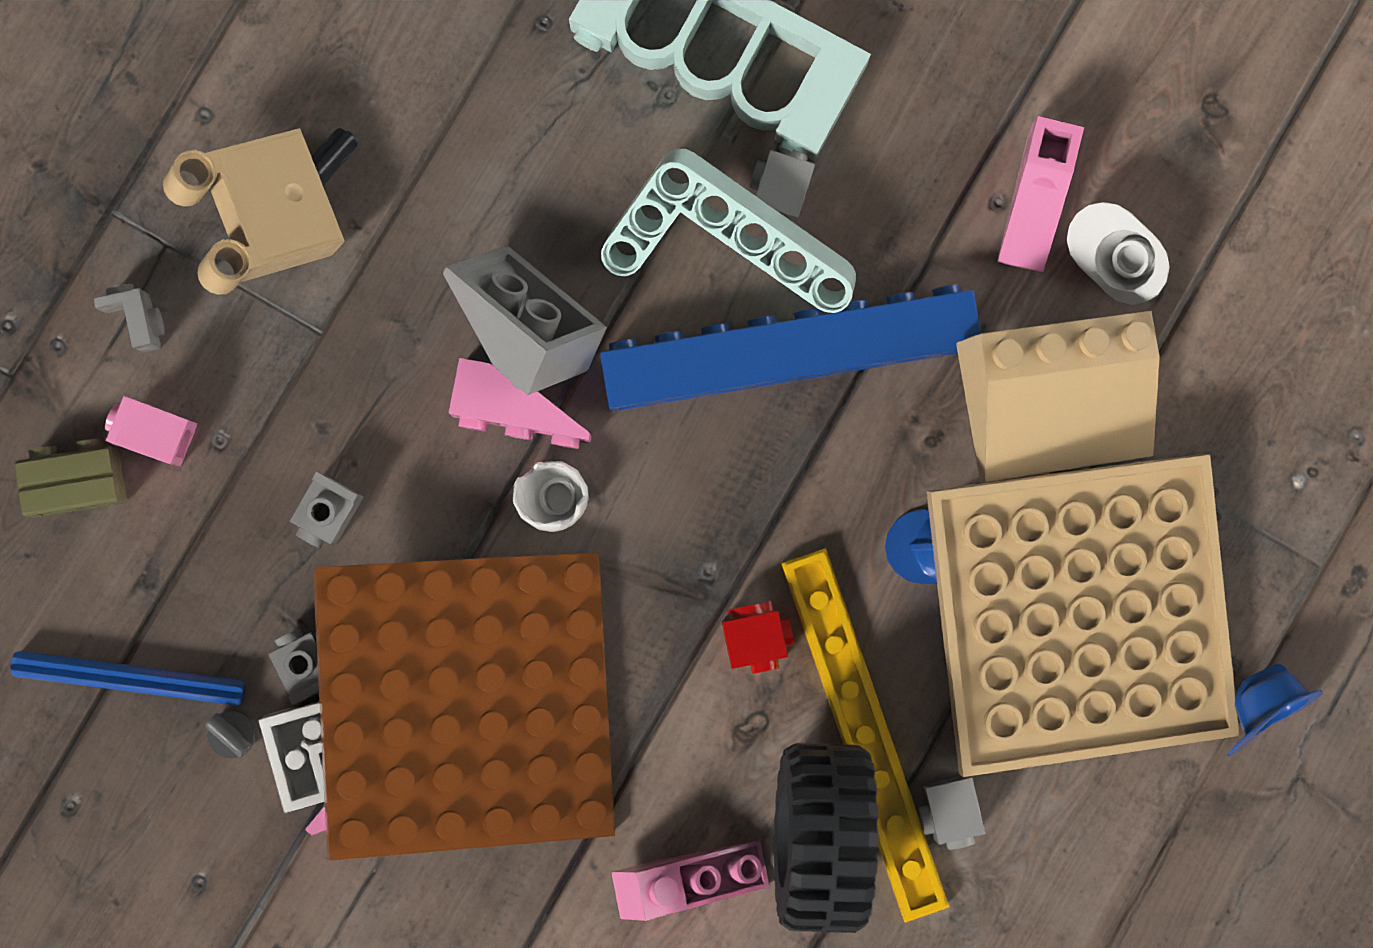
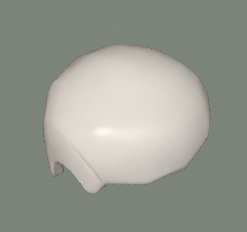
(551, 496)

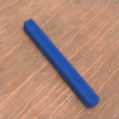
(128, 678)

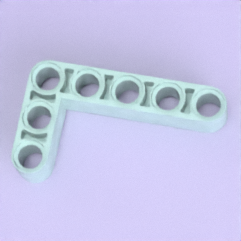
(729, 228)

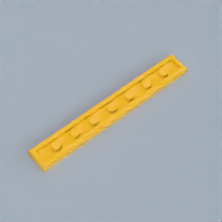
(863, 724)

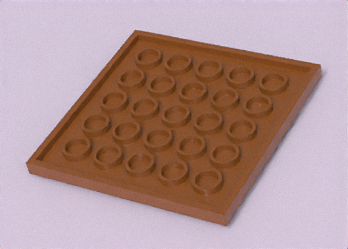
(462, 704)

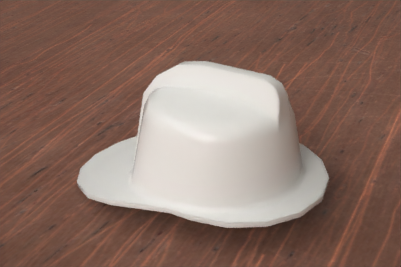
(1118, 252)

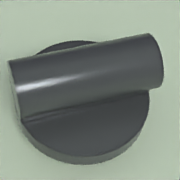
(230, 734)

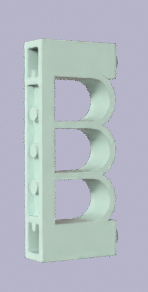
(799, 125)

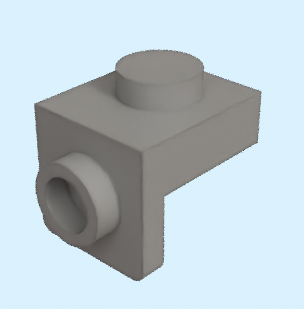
(143, 320)

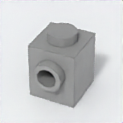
(783, 181)
(951, 812)

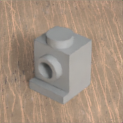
(342, 505)
(298, 686)

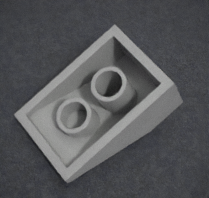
(524, 319)

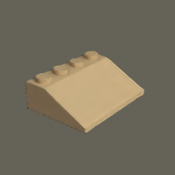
(1061, 395)

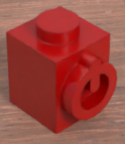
(757, 637)

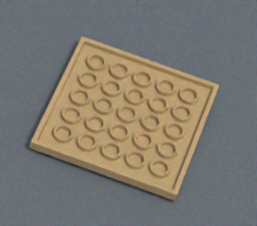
(1083, 614)

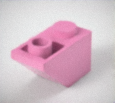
(149, 431)

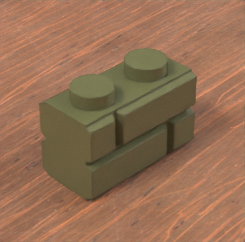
(70, 480)

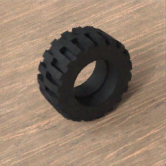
(825, 838)

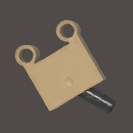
(268, 203)

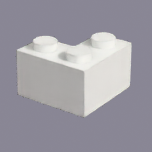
(295, 754)

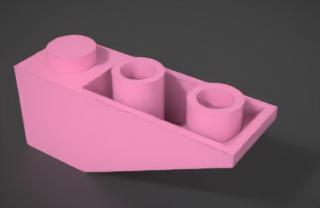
(1040, 193)
(488, 397)
(689, 880)

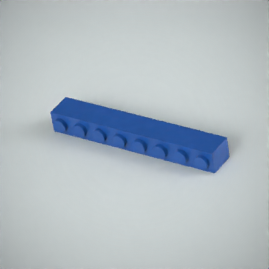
(788, 350)

